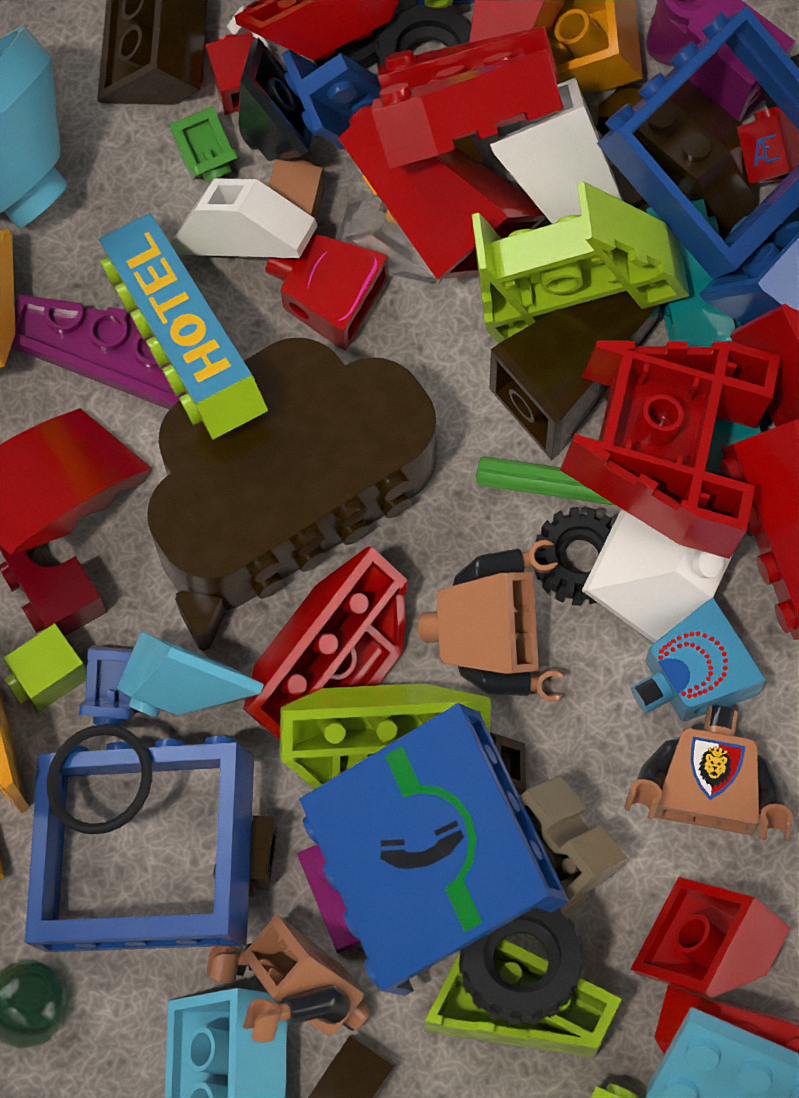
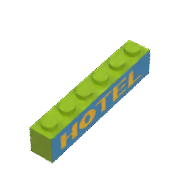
(181, 326)

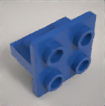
(330, 92)

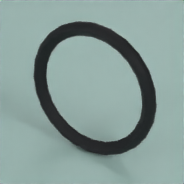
(135, 806)

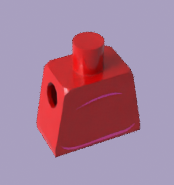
(331, 286)

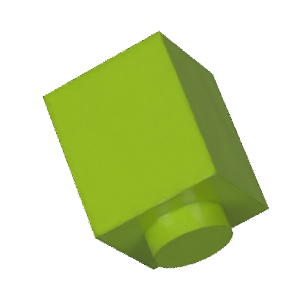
(44, 669)

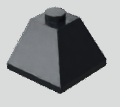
(269, 109)

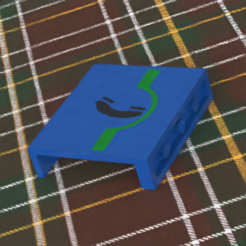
(429, 847)

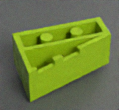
(573, 1030)

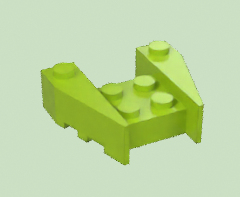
(575, 262)

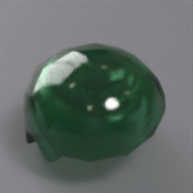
(30, 1003)

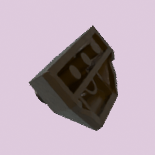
(696, 148)

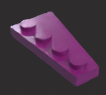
(92, 344)

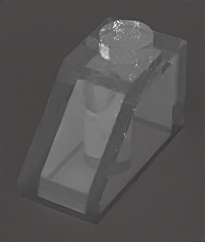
(373, 227)

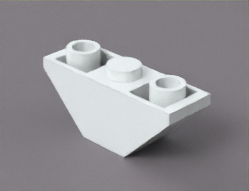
(244, 221)

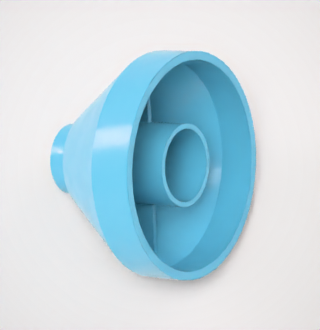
(27, 129)

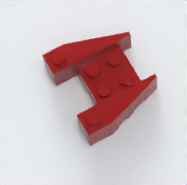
(462, 93)
(661, 434)

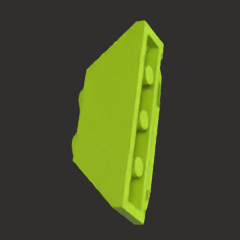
(348, 724)

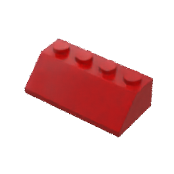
(772, 465)

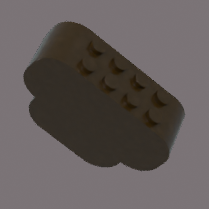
(294, 480)

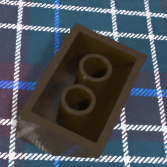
(152, 51)

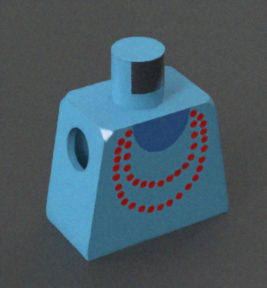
(699, 666)

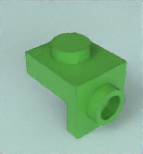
(203, 145)

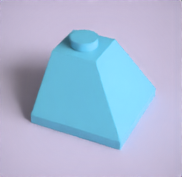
(180, 679)

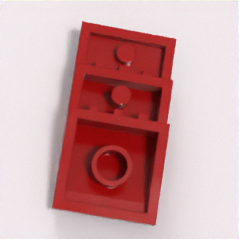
(58, 476)

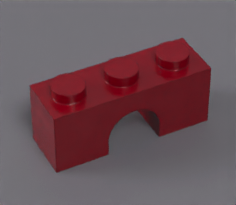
(54, 593)

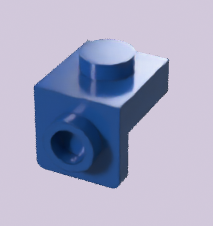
(103, 676)

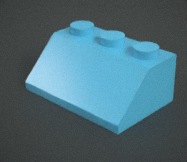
(215, 1055)

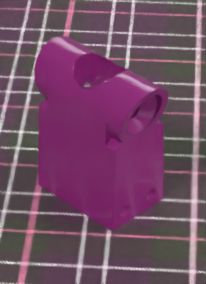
(723, 74)

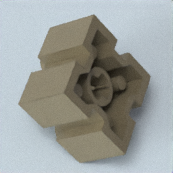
(577, 854)

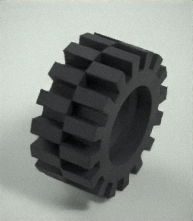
(561, 532)

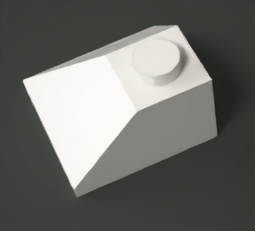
(651, 578)

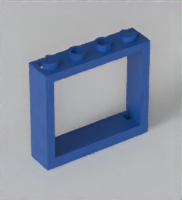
(778, 78)
(232, 872)

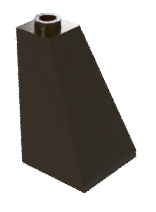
(543, 365)

